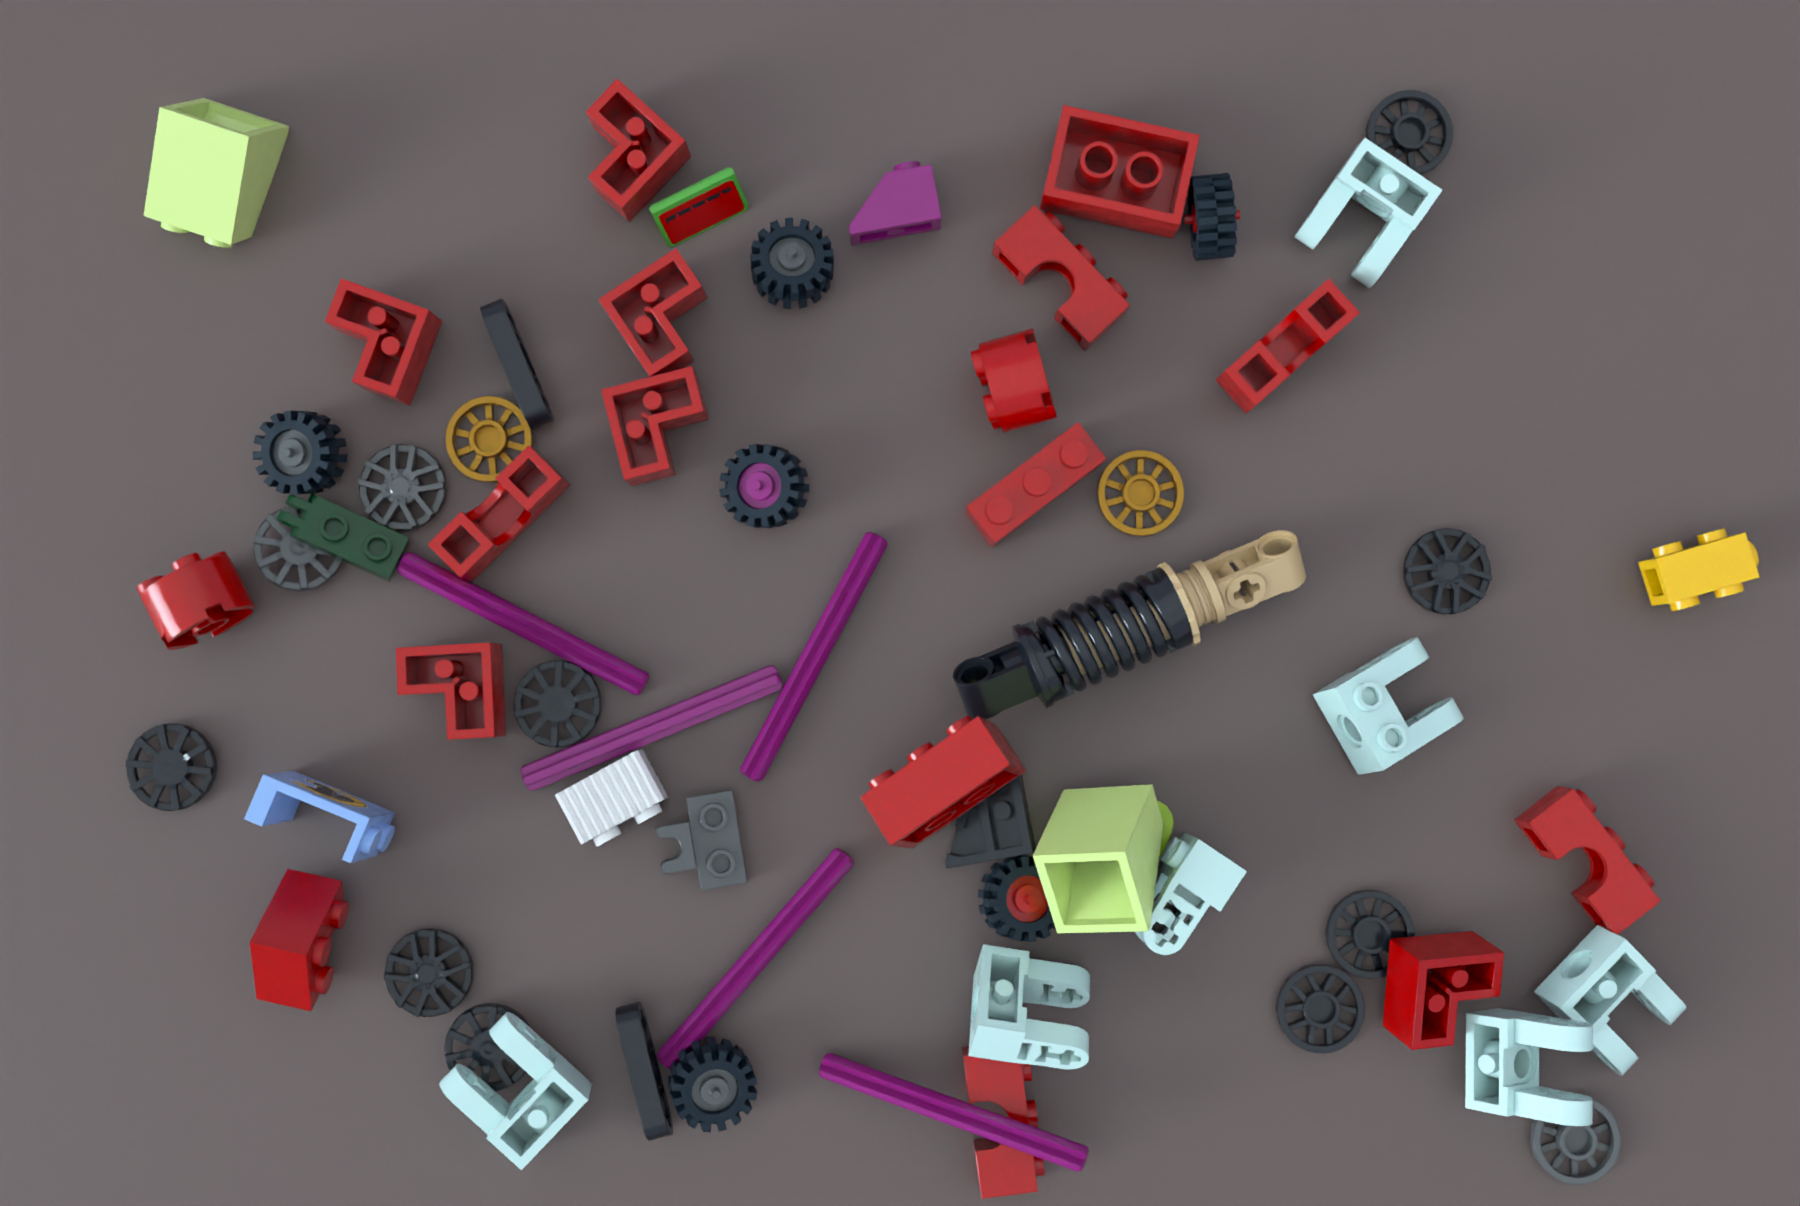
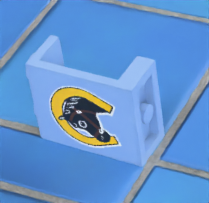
(281, 794)

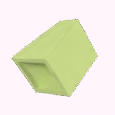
(212, 169)
(1101, 859)

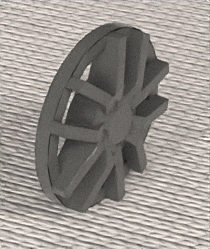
(402, 487)

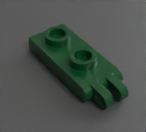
(345, 535)

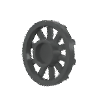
(293, 553)
(1577, 1144)

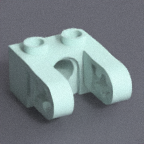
(1385, 189)
(1369, 720)
(1191, 882)
(1596, 981)
(1000, 1023)
(1505, 1065)
(538, 1110)

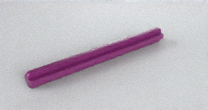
(523, 623)
(813, 656)
(651, 727)
(757, 956)
(954, 1112)

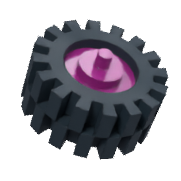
(764, 486)

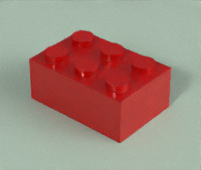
(1119, 172)
(942, 782)

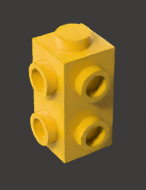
(1715, 565)

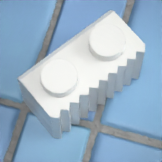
(612, 797)

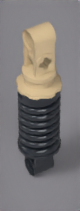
(1125, 624)

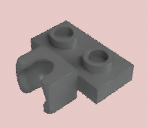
(707, 841)

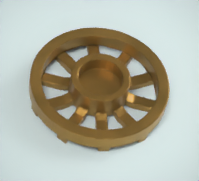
(486, 437)
(1140, 493)

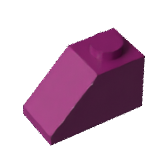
(899, 206)

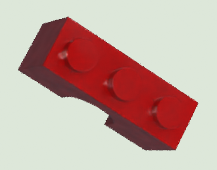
(1037, 246)
(1287, 346)
(1035, 484)
(486, 531)
(1615, 889)
(1000, 1167)

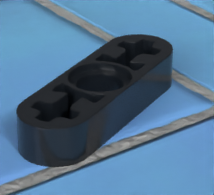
(517, 363)
(644, 1071)

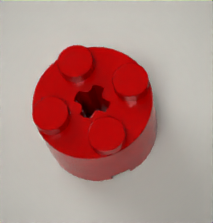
(1015, 380)
(196, 599)

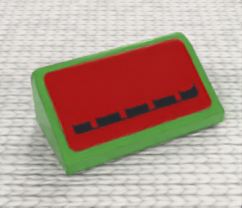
(699, 207)

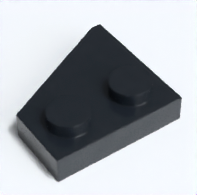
(994, 828)

